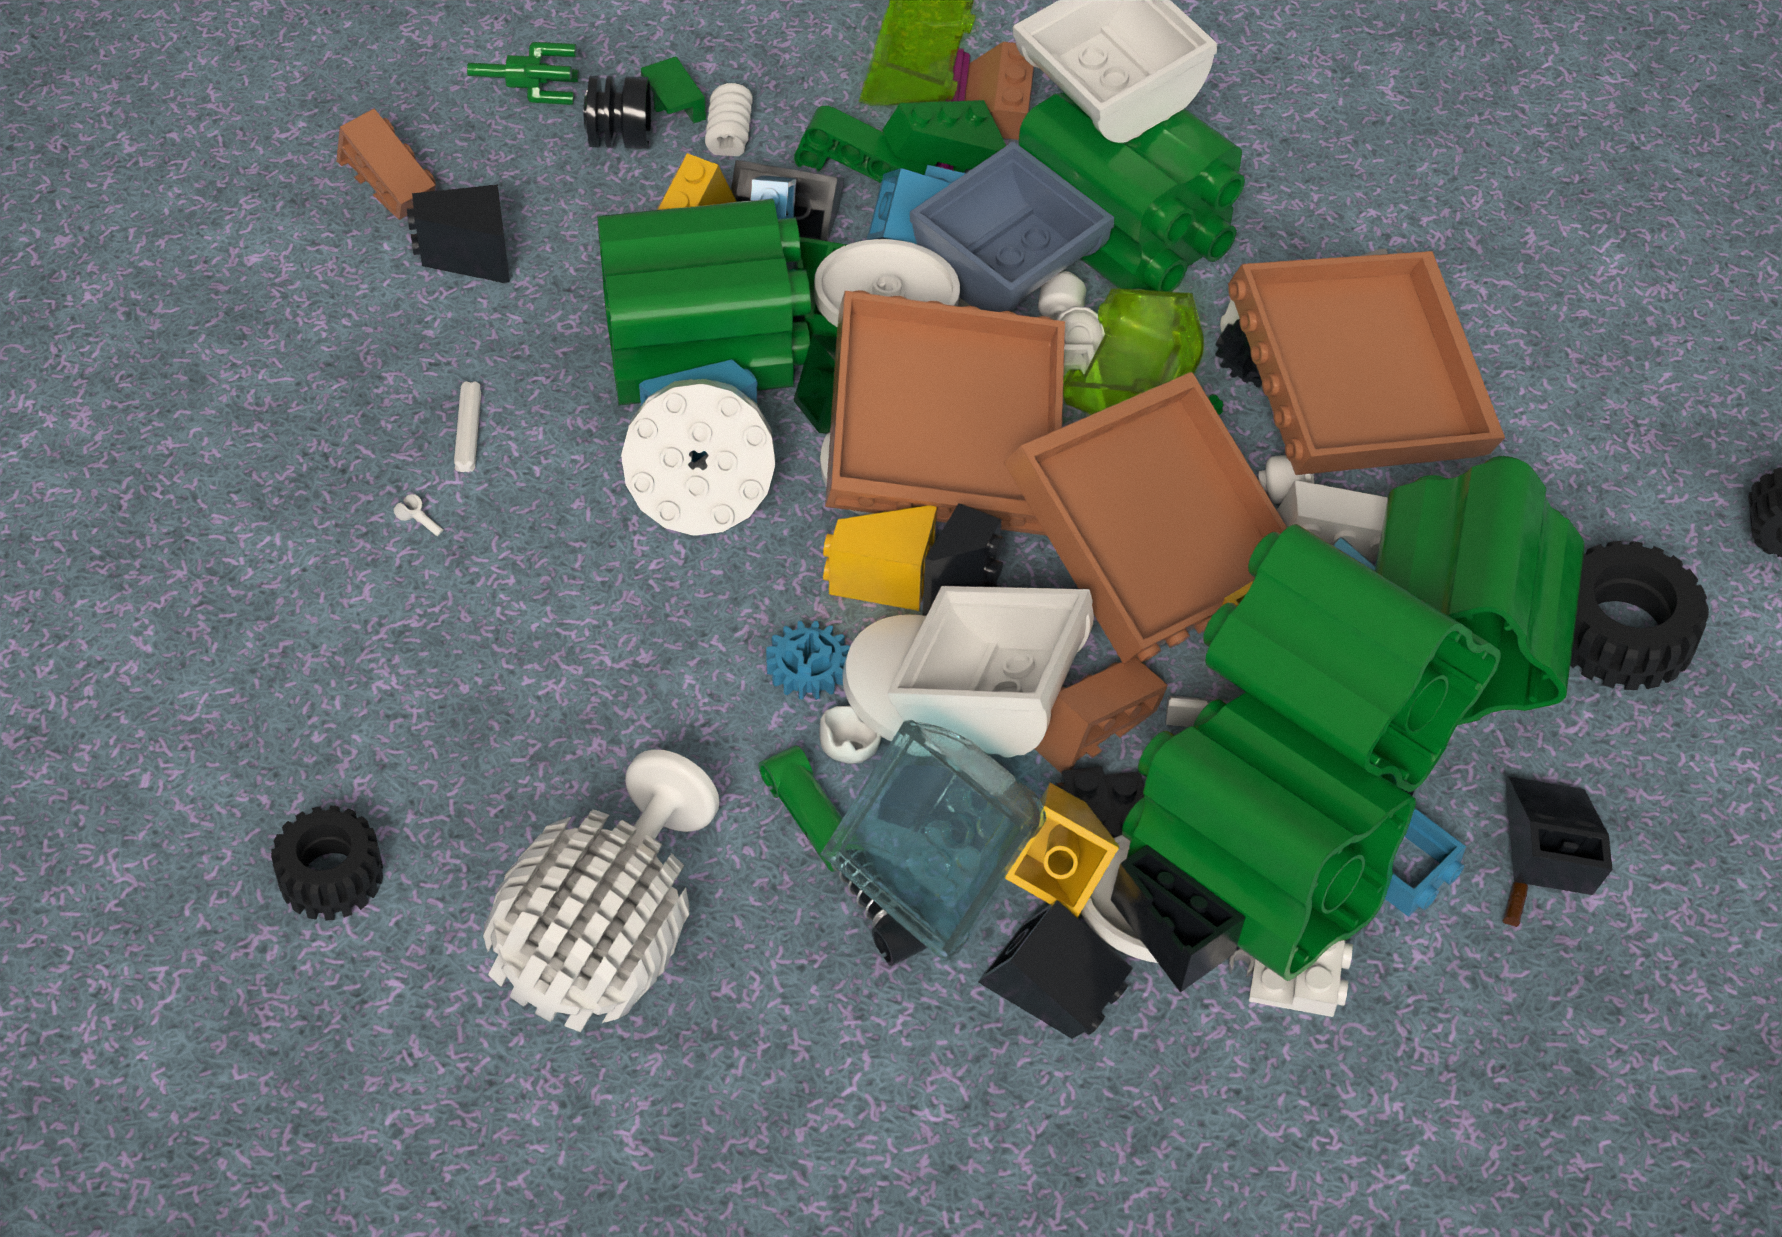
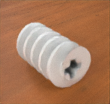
(729, 120)

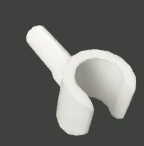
(415, 504)

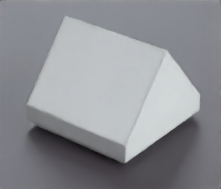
(1183, 710)

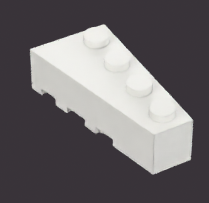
(1336, 514)

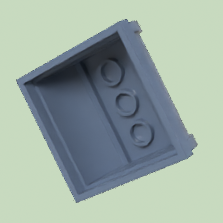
(1009, 228)

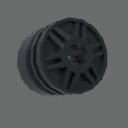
(618, 112)

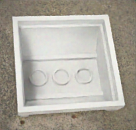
(1119, 59)
(993, 663)

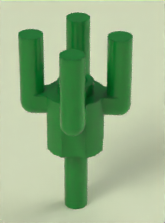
(532, 72)

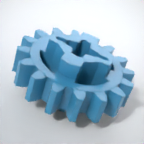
(789, 654)

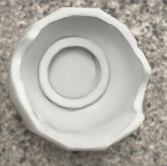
(1082, 327)
(843, 732)

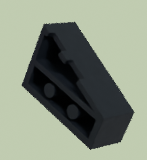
(1175, 917)

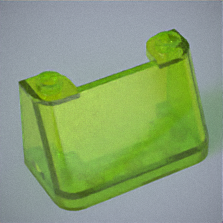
(916, 52)
(1145, 344)

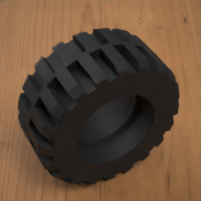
(1657, 586)

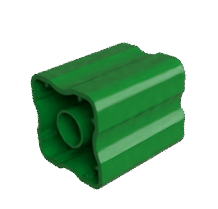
(1163, 188)
(703, 291)
(1499, 565)
(1349, 656)
(1271, 828)

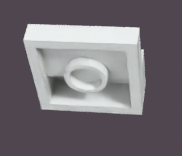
(1313, 991)

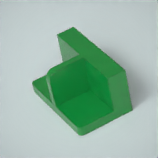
(675, 89)

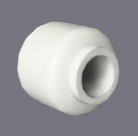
(1061, 294)
(1279, 478)

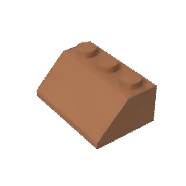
(1005, 85)

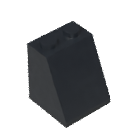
(460, 232)
(1058, 972)

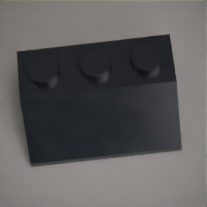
(815, 196)
(964, 554)

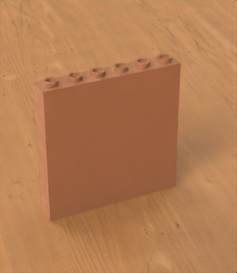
(1364, 362)
(938, 404)
(1148, 512)

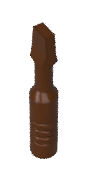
(1515, 904)

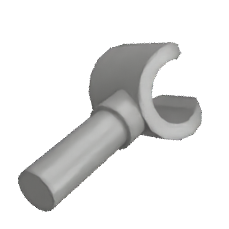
(1242, 955)

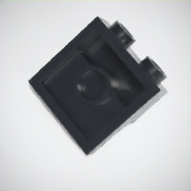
(1107, 795)

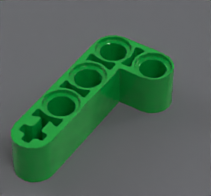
(849, 143)

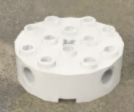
(700, 418)

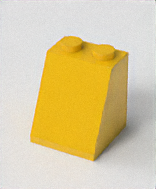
(696, 184)
(881, 556)
(1066, 854)

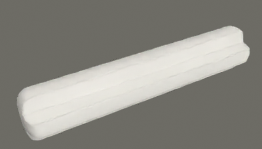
(467, 427)

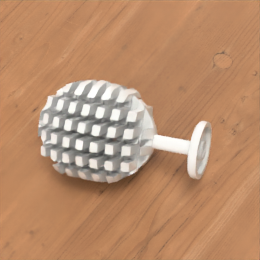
(593, 909)

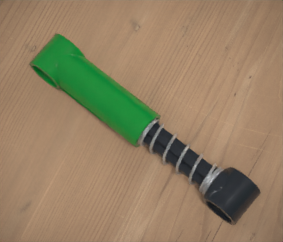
(818, 819)

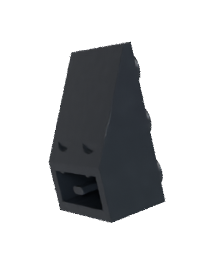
(1556, 837)

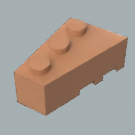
(383, 161)
(1097, 709)

